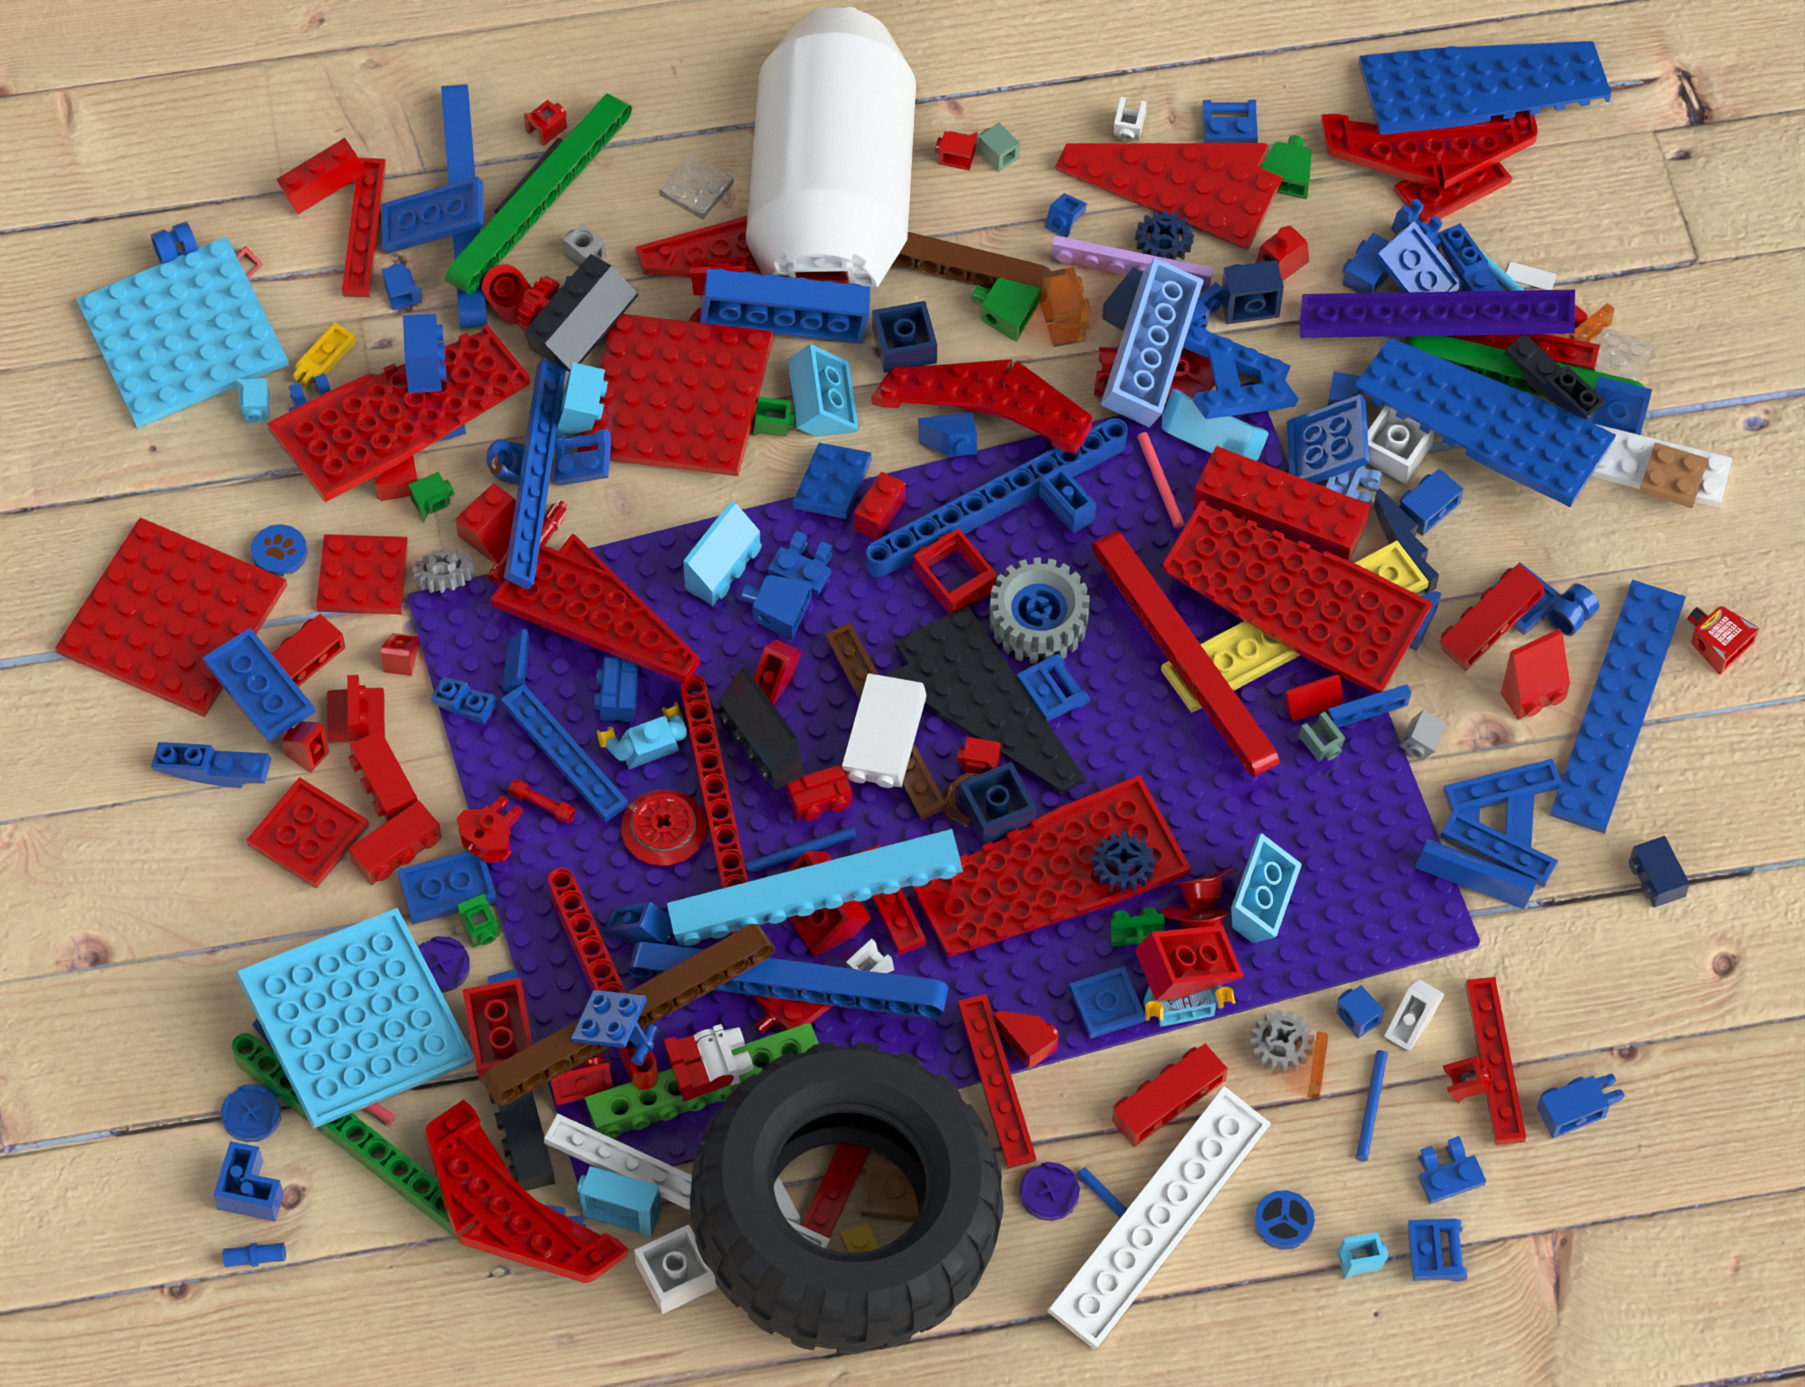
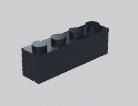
(525, 1142)

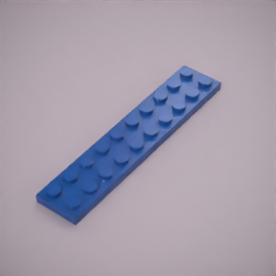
(1617, 706)

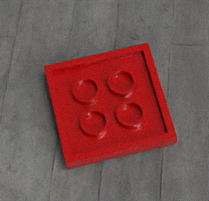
(362, 574)
(307, 832)

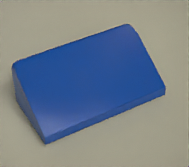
(516, 661)

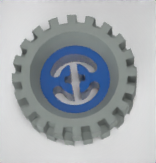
(1035, 589)

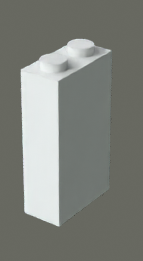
(884, 731)

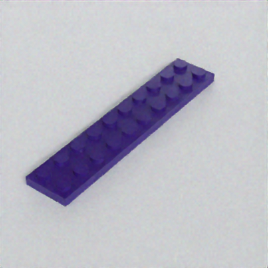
(1438, 313)

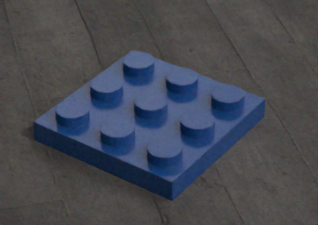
(1329, 440)

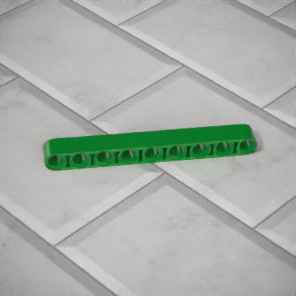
(1492, 361)

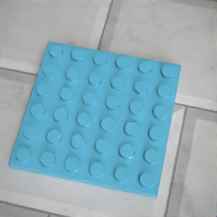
(182, 332)
(355, 1017)

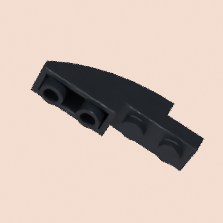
(1551, 380)

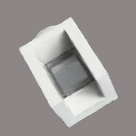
(1129, 122)
(870, 959)

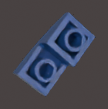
(1207, 303)
(463, 701)

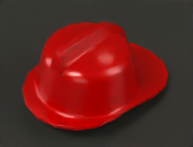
(505, 290)
(1204, 891)
(1194, 918)

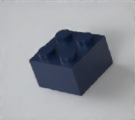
(1252, 292)
(904, 336)
(997, 803)

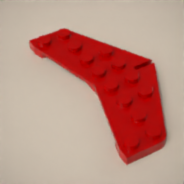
(1423, 153)
(992, 390)
(505, 1216)

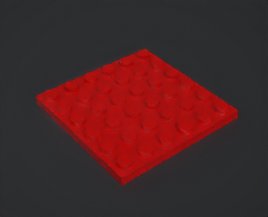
(681, 392)
(166, 609)

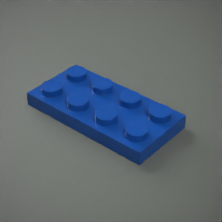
(432, 215)
(259, 685)

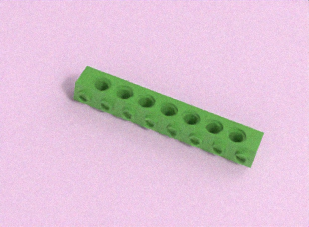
(603, 1105)

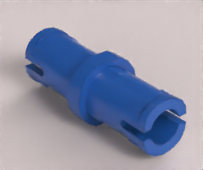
(254, 1254)

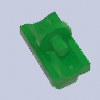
(1135, 930)

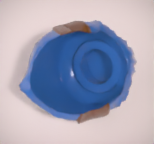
(505, 460)

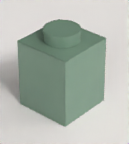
(998, 147)

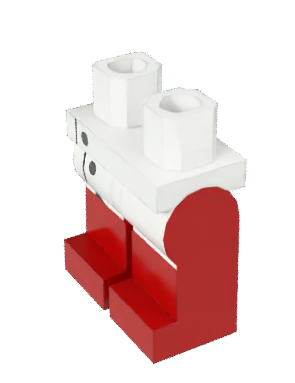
(706, 1060)

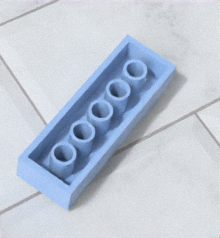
(1152, 342)

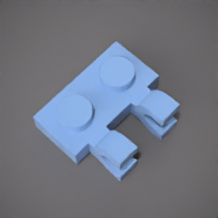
(1348, 482)

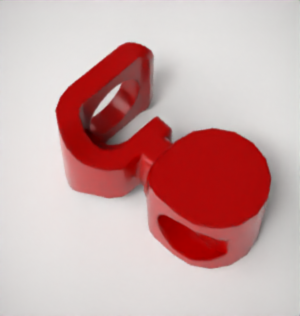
(1106, 358)

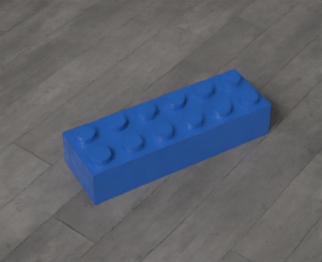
(786, 305)

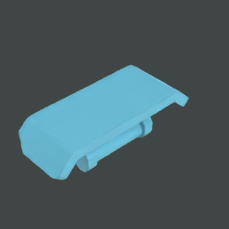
(1186, 422)

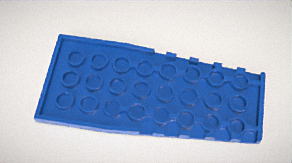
(1476, 82)
(1489, 419)

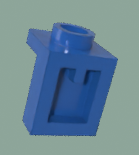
(1064, 213)

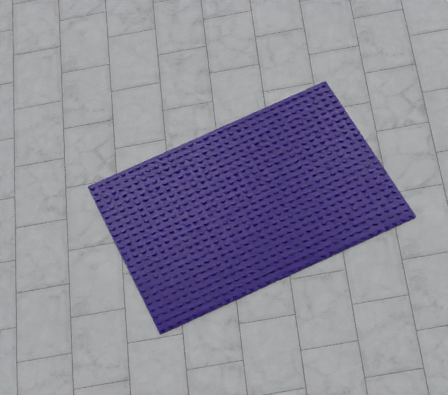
(1345, 819)

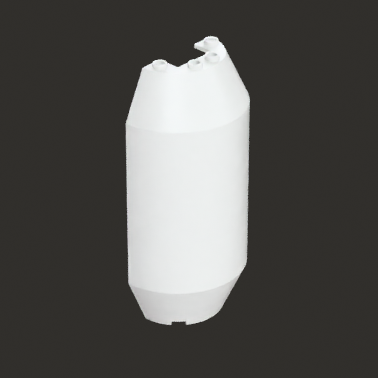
(832, 150)

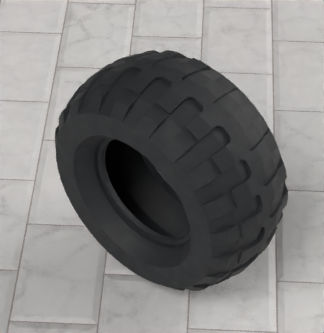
(867, 1102)

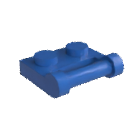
(1230, 128)
(582, 465)
(1046, 692)
(1427, 1250)

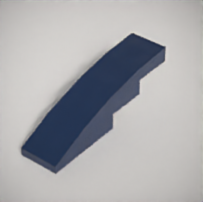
(1401, 528)

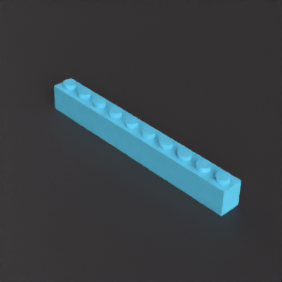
(815, 887)

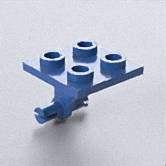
(612, 1021)

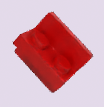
(355, 711)
(583, 1080)

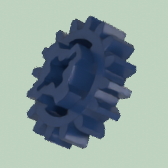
(1164, 236)
(1118, 874)

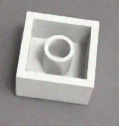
(1397, 445)
(674, 1269)

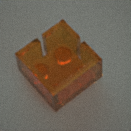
(1065, 306)

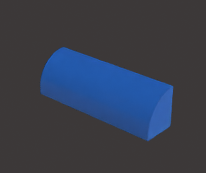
(1475, 873)

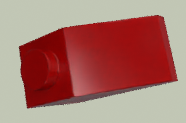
(776, 669)
(306, 744)
(1027, 1036)

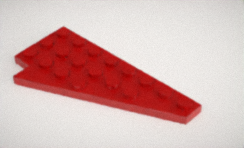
(1208, 183)
(723, 240)
(591, 604)

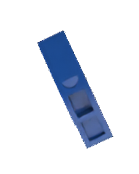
(1467, 260)
(205, 765)

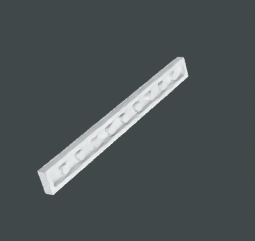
(626, 1161)

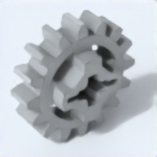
(443, 570)
(1279, 1052)

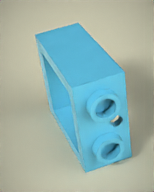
(619, 1200)

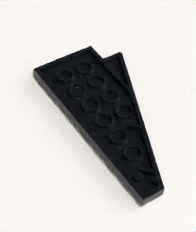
(983, 698)

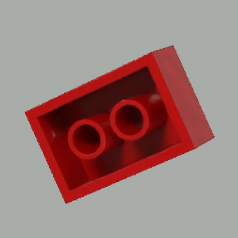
(497, 1022)

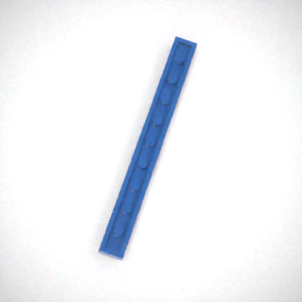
(535, 474)

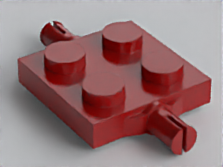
(787, 1013)

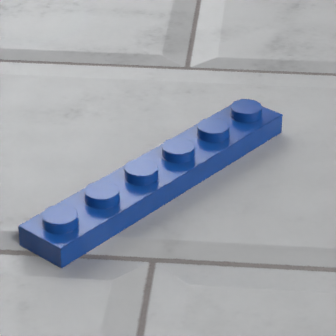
(564, 752)

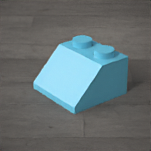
(581, 400)

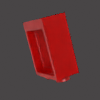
(969, 592)

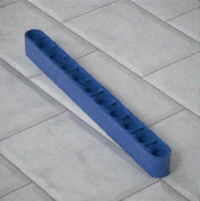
(462, 167)
(988, 506)
(809, 982)

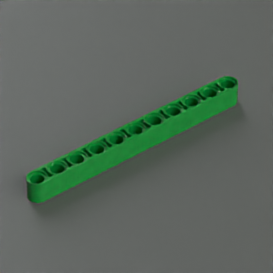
(538, 193)
(344, 1129)

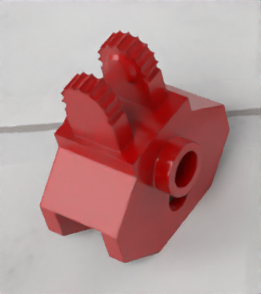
(488, 830)

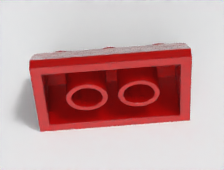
(826, 926)

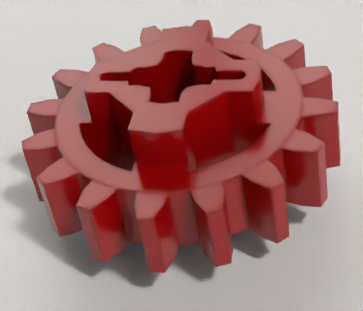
(536, 299)

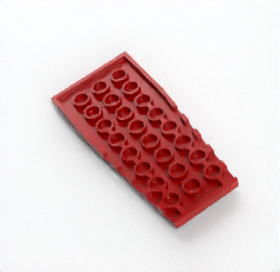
(378, 424)
(1300, 596)
(1047, 870)

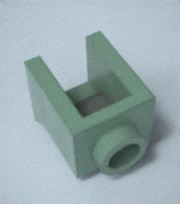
(1322, 738)

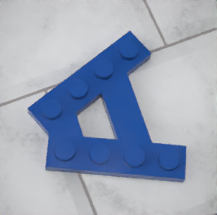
(1229, 396)
(1514, 847)

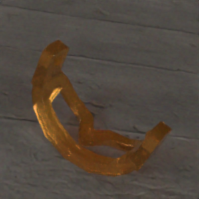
(953, 811)

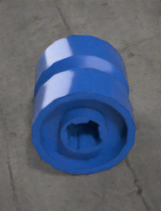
(164, 242)
(1572, 609)

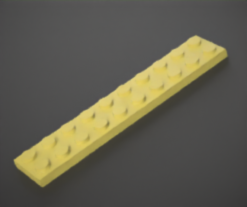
(1249, 653)

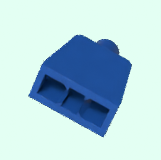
(779, 603)

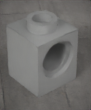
(583, 237)
(1423, 735)

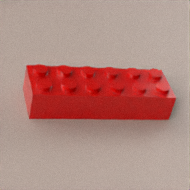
(1282, 503)

